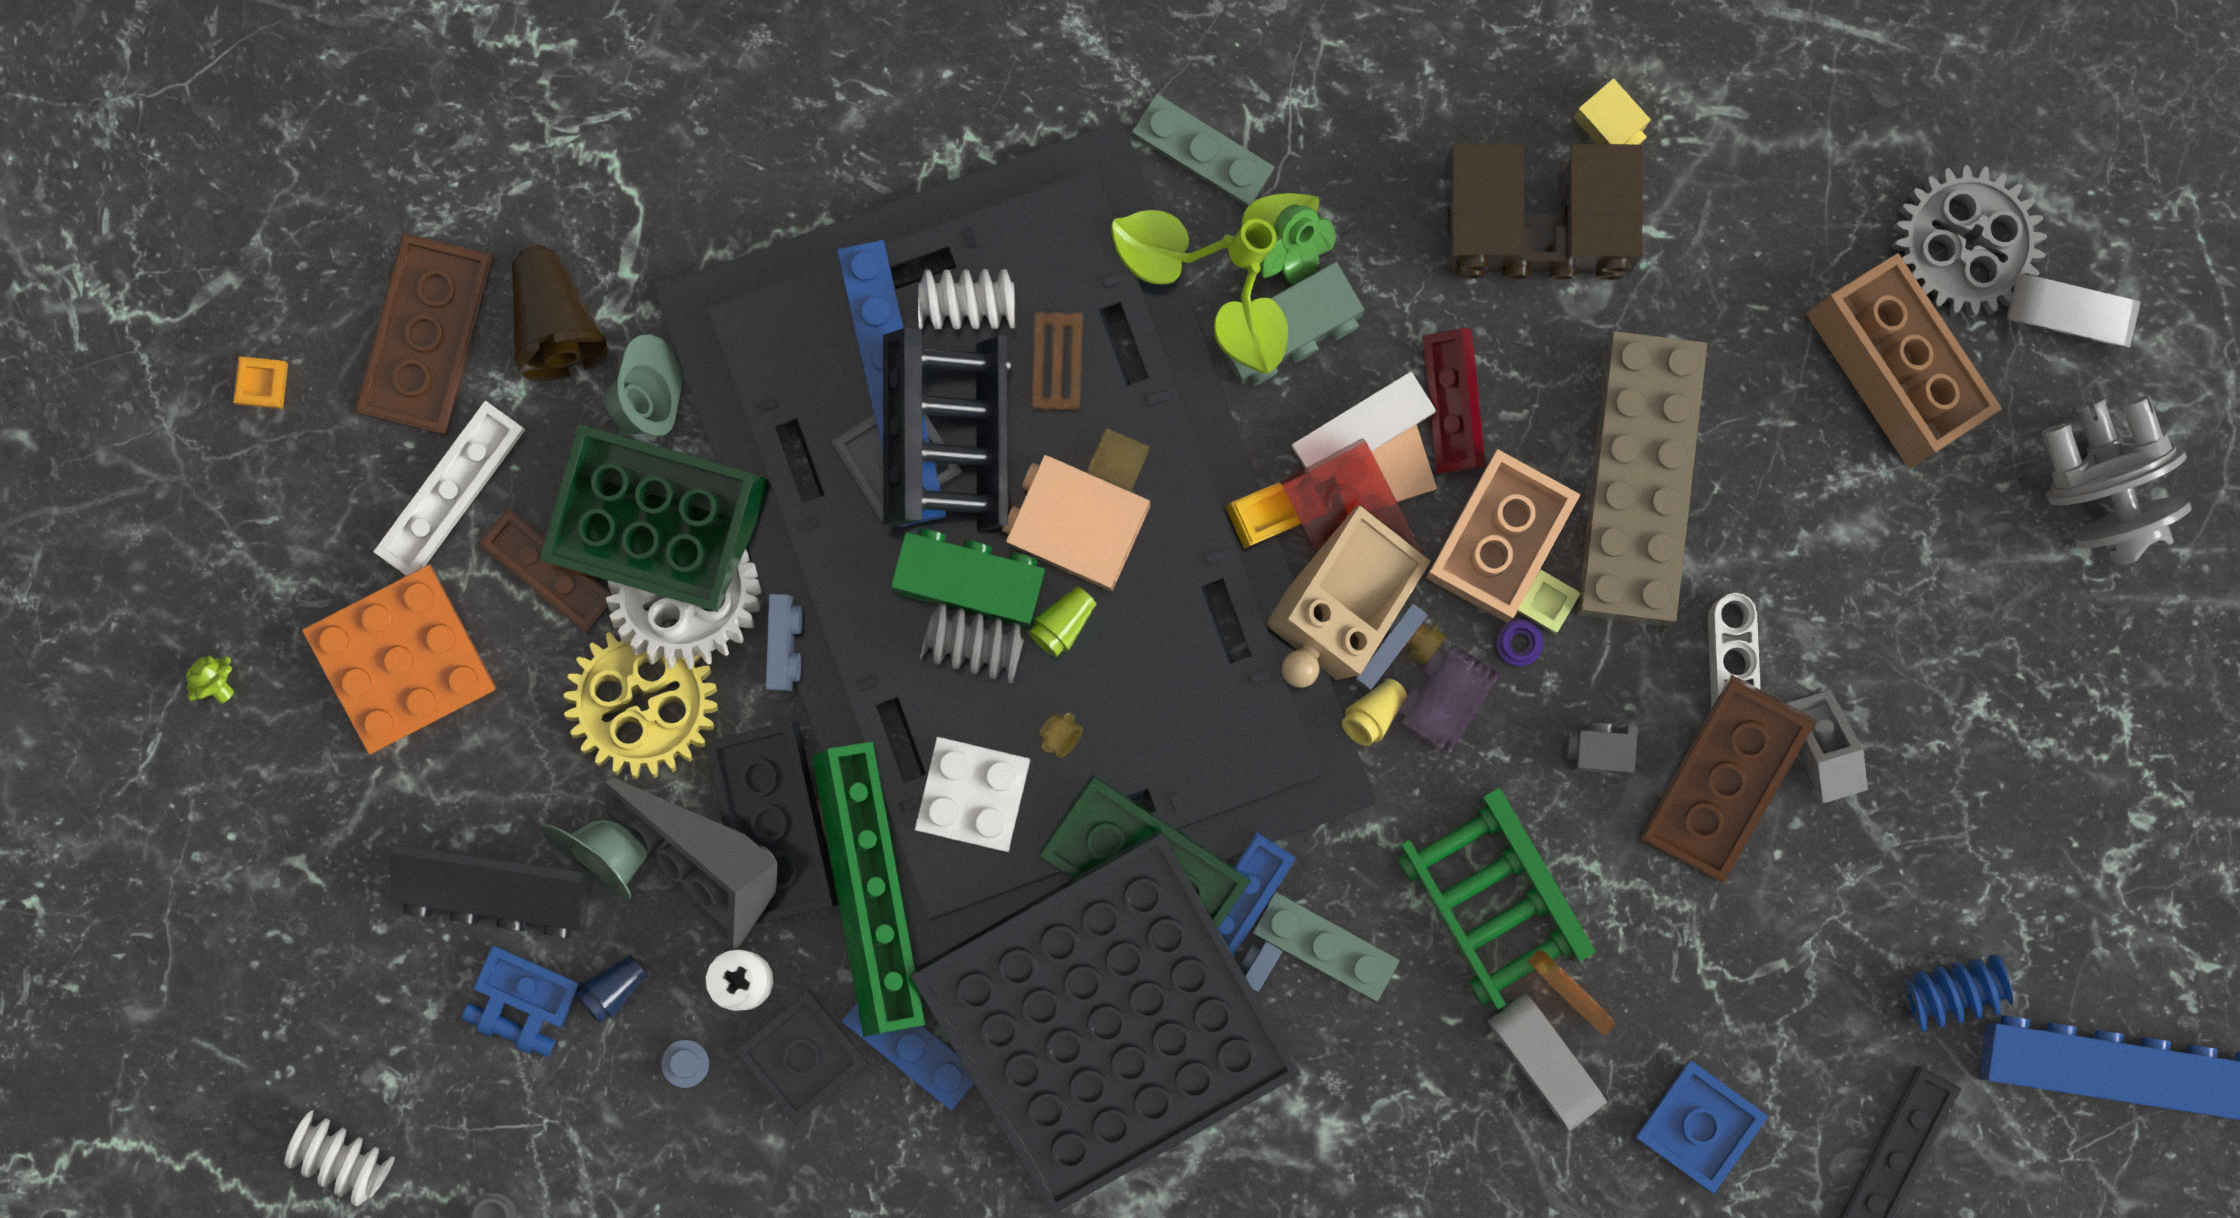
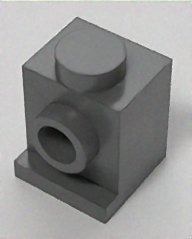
(1603, 749)

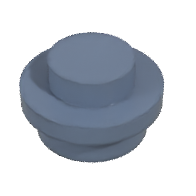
(685, 1063)

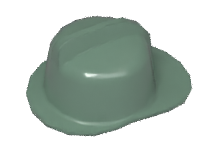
(646, 388)
(603, 850)

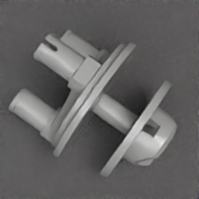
(2115, 470)

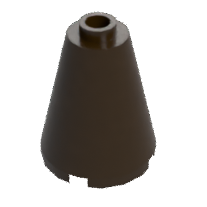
(551, 318)

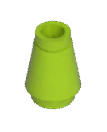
(1061, 622)

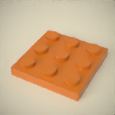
(399, 659)

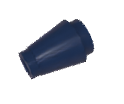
(611, 988)

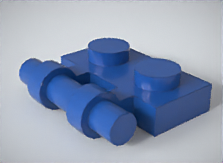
(528, 988)

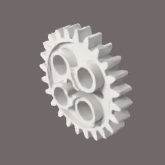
(696, 631)

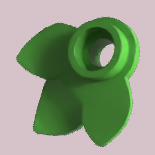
(1298, 244)

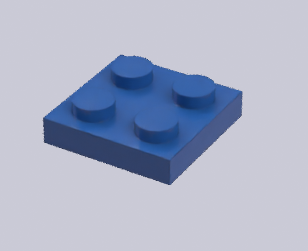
(1701, 1126)

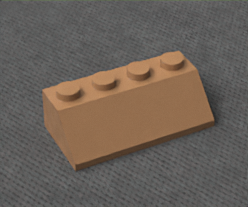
(1903, 360)

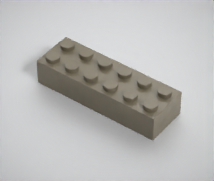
(1641, 479)

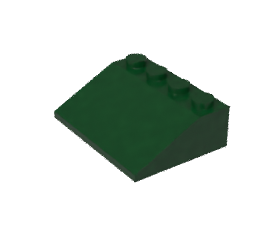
(652, 518)

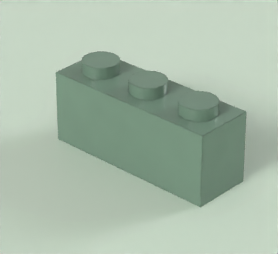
(1313, 311)

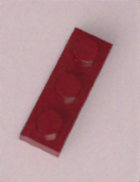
(1456, 401)

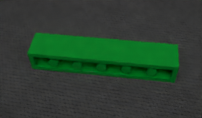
(867, 889)

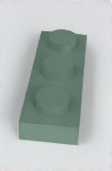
(1203, 151)
(1326, 946)

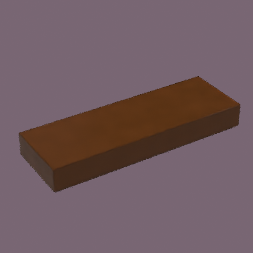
(569, 591)

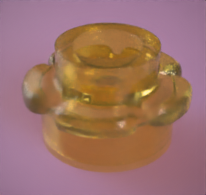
(1425, 643)
(1060, 734)

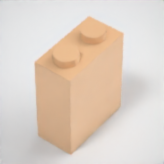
(1076, 522)

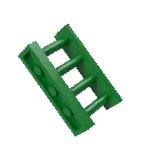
(1517, 859)

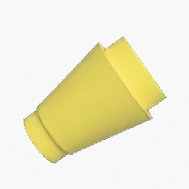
(1374, 712)

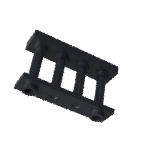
(902, 430)

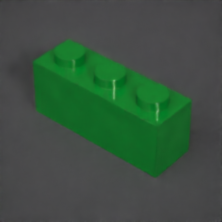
(968, 577)

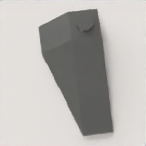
(712, 863)

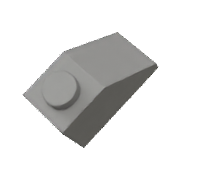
(1831, 749)

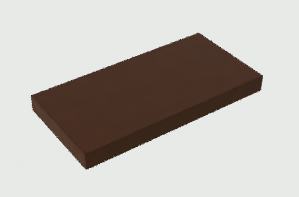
(424, 334)
(1727, 778)

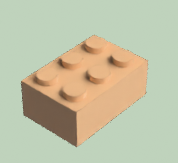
(1503, 536)

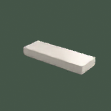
(1374, 419)

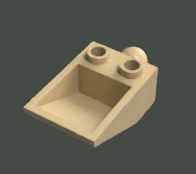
(1355, 592)

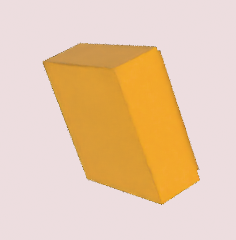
(260, 382)

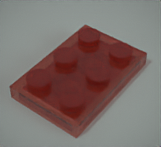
(1335, 486)

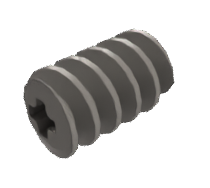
(973, 642)

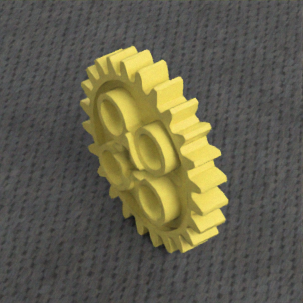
(659, 739)

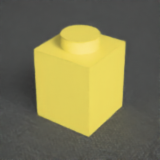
(1612, 117)

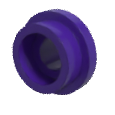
(1530, 632)

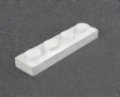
(449, 489)

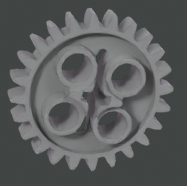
(1986, 204)

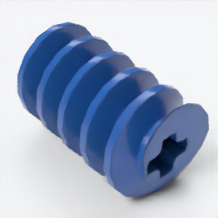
(1958, 991)

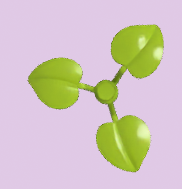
(1249, 331)

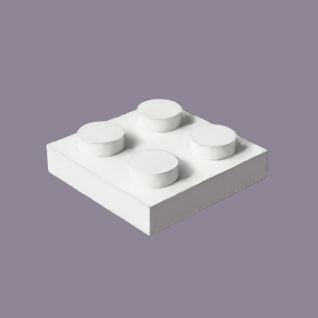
(972, 794)

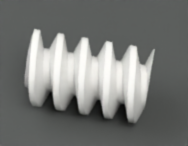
(966, 299)
(722, 987)
(336, 1160)

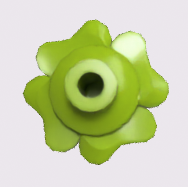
(209, 678)

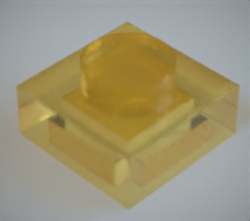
(1118, 460)

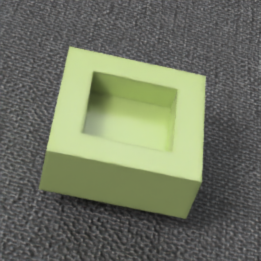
(1548, 602)

